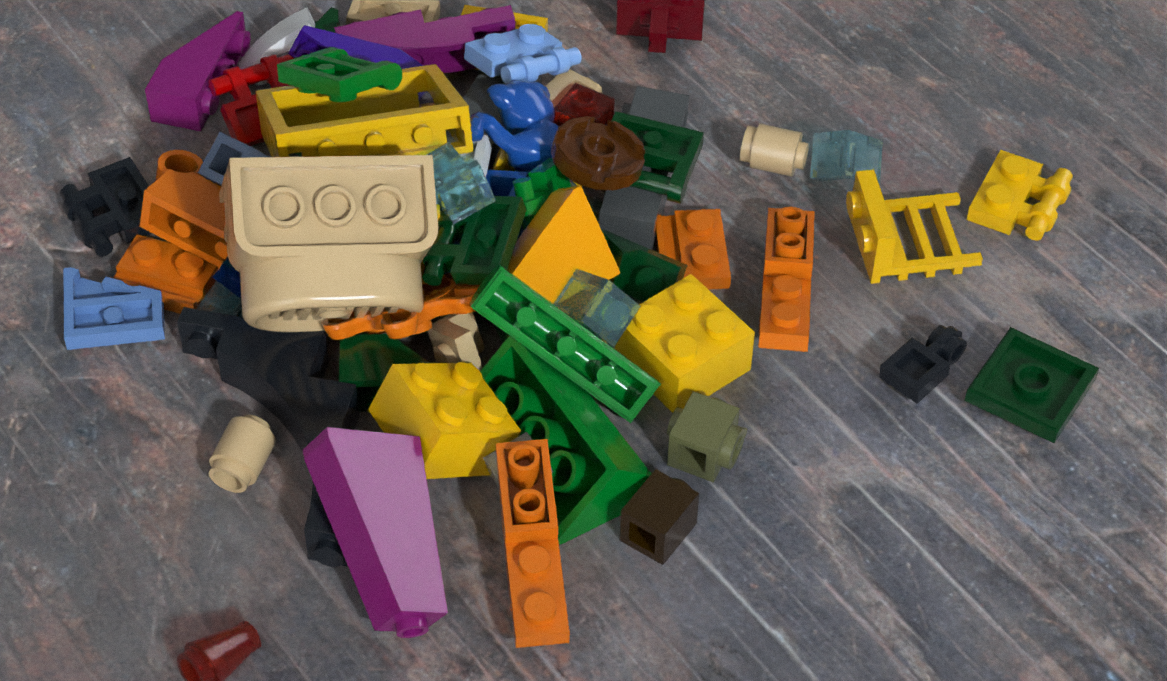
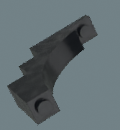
(287, 378)

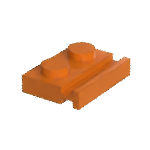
(697, 241)
(167, 268)

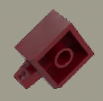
(661, 20)

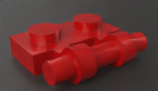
(242, 114)

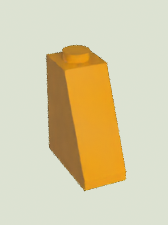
(558, 242)

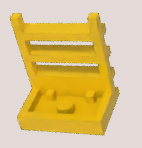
(880, 240)

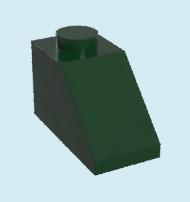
(367, 360)

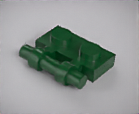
(485, 243)

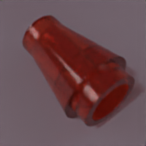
(218, 654)

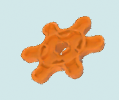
(438, 301)

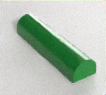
(564, 343)

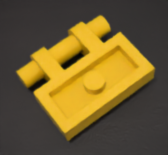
(1005, 194)

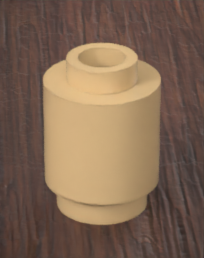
(774, 149)
(241, 453)

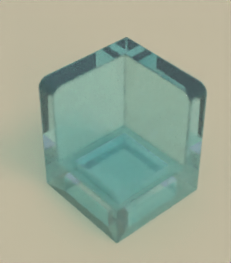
(842, 153)

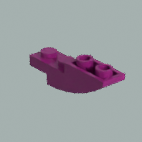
(436, 41)

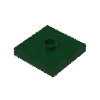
(1031, 384)

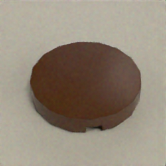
(598, 153)

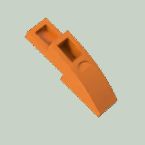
(787, 279)
(531, 544)

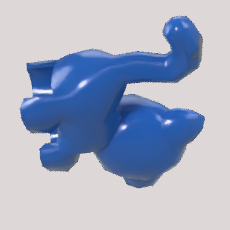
(526, 123)

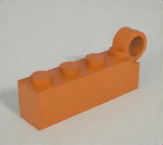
(185, 207)

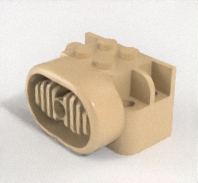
(328, 236)

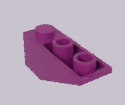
(180, 85)

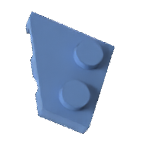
(109, 312)

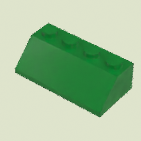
(589, 457)

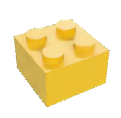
(687, 342)
(450, 412)

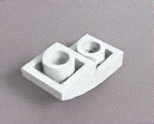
(277, 39)

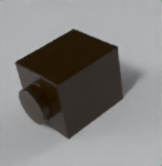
(659, 516)

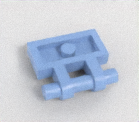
(521, 54)

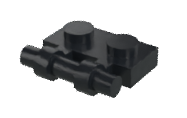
(117, 189)

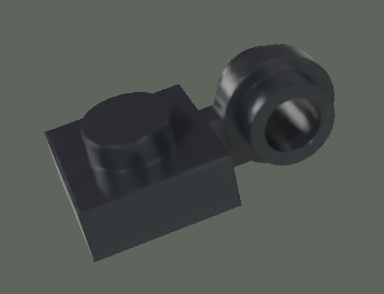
(920, 368)

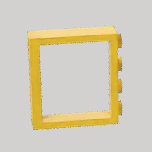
(372, 124)

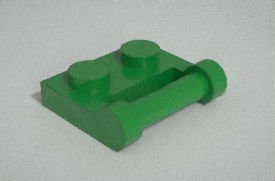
(338, 74)

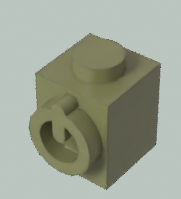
(704, 437)

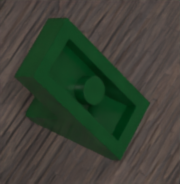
(642, 269)

